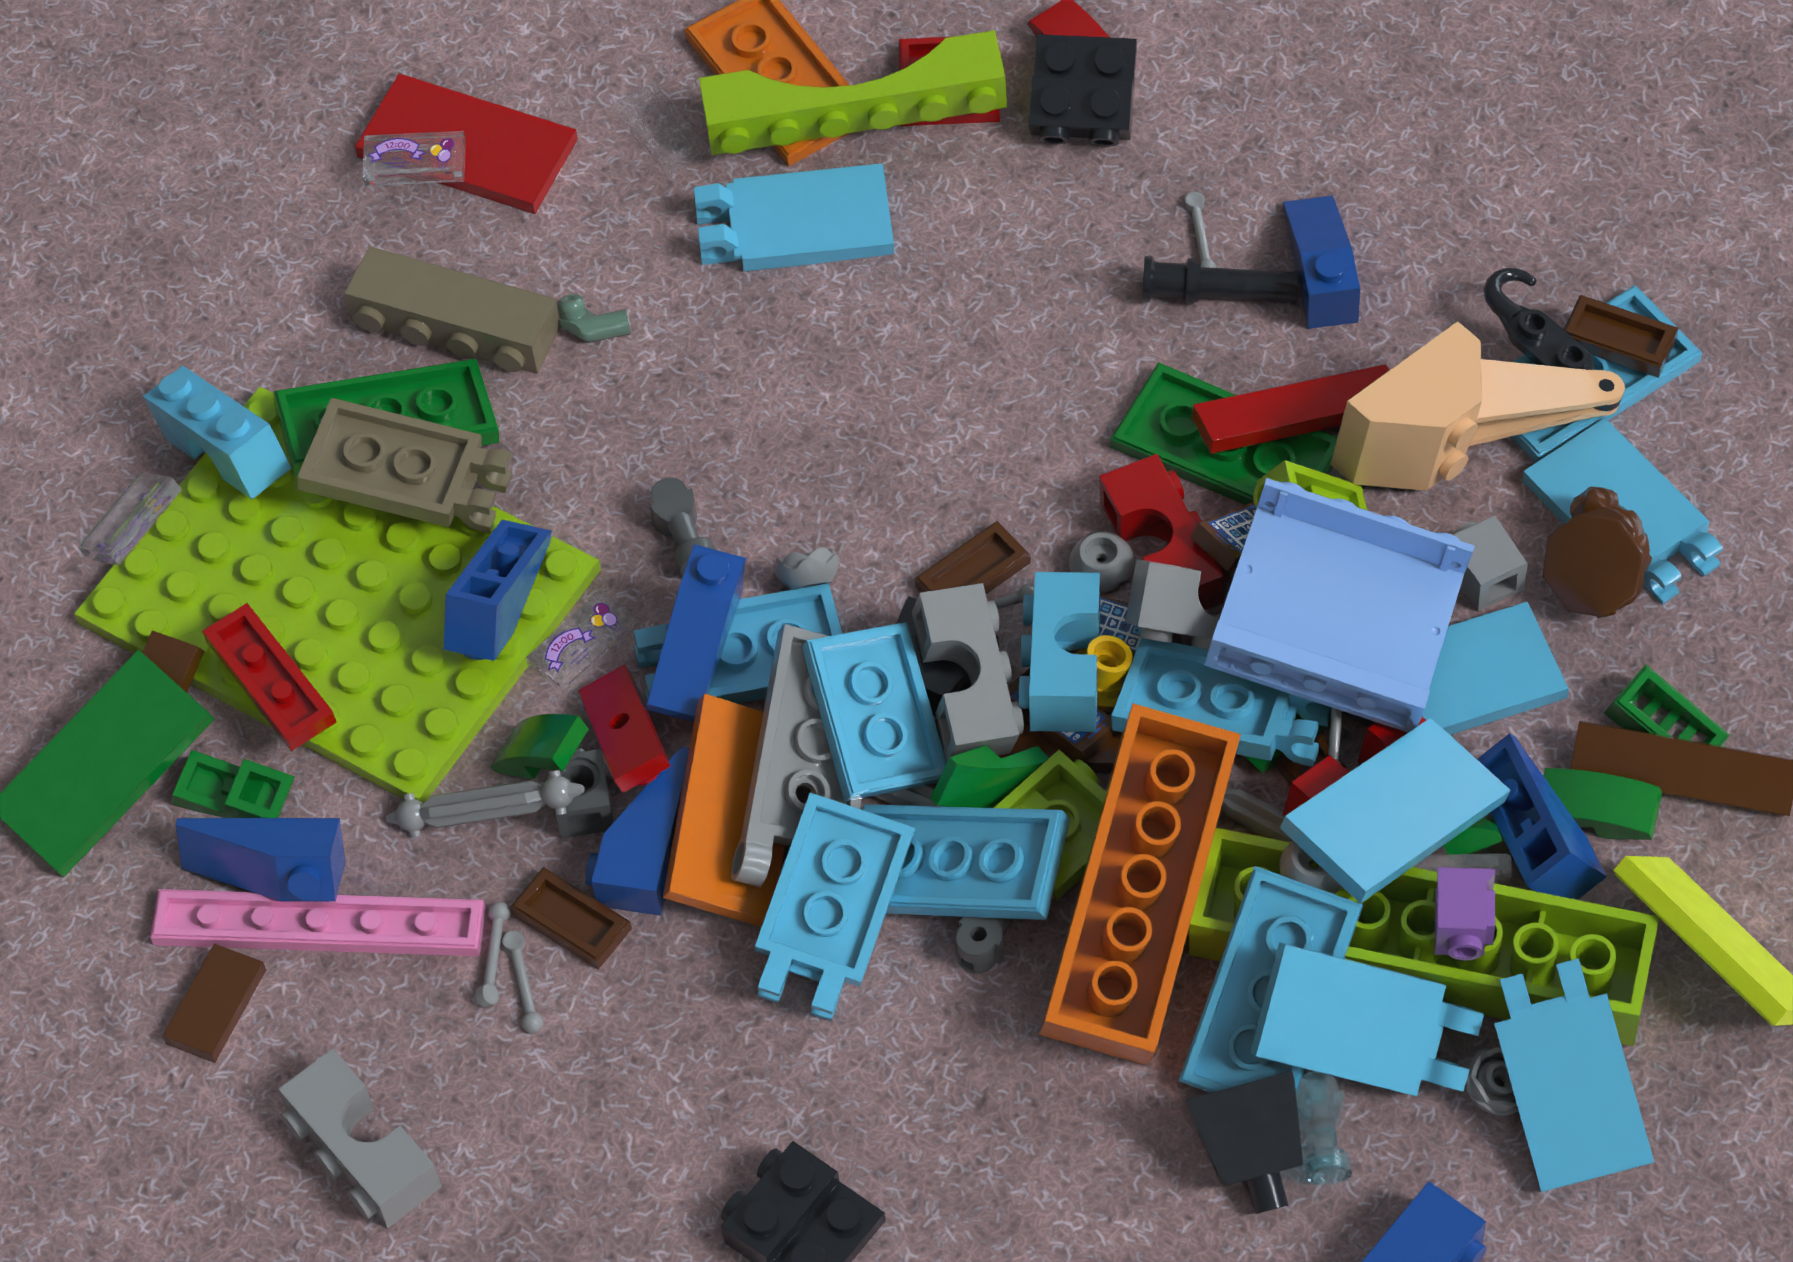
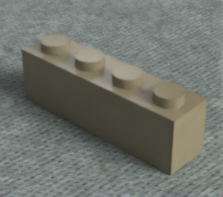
(452, 310)

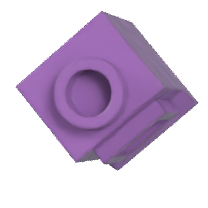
(1464, 912)

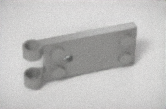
(788, 755)

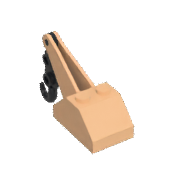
(1444, 397)

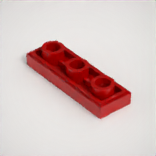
(624, 729)

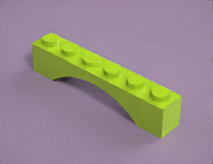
(758, 112)

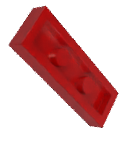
(269, 676)

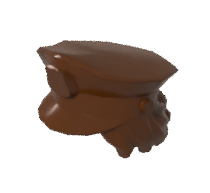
(1597, 556)

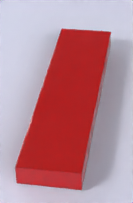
(1280, 410)

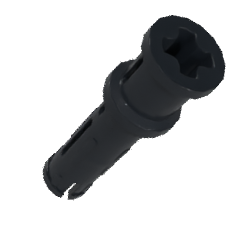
(1192, 281)

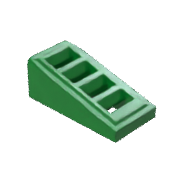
(1661, 694)

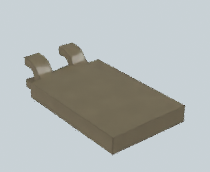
(404, 466)

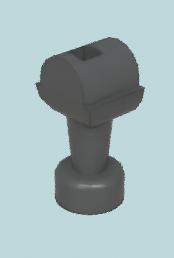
(675, 516)
(980, 943)

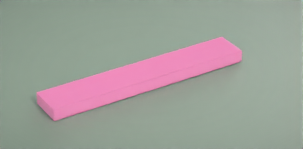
(341, 925)

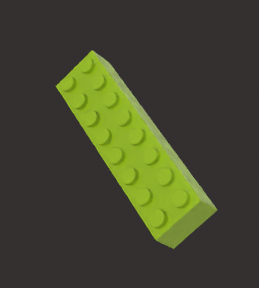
(1399, 935)

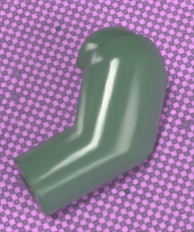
(589, 325)

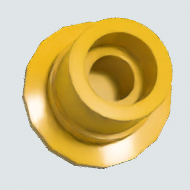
(1113, 664)

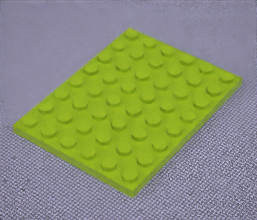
(347, 599)

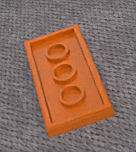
(768, 42)
(714, 814)

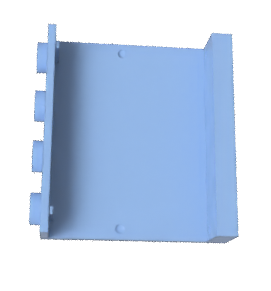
(1339, 605)

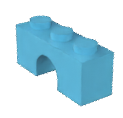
(206, 420)
(1060, 683)

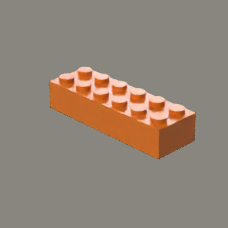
(1140, 885)

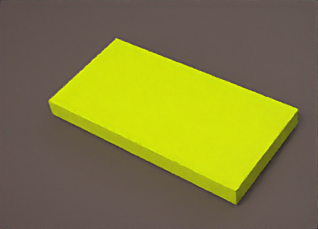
(1711, 934)

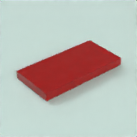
(507, 152)

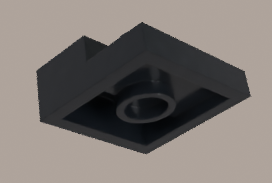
(1083, 89)
(799, 1213)

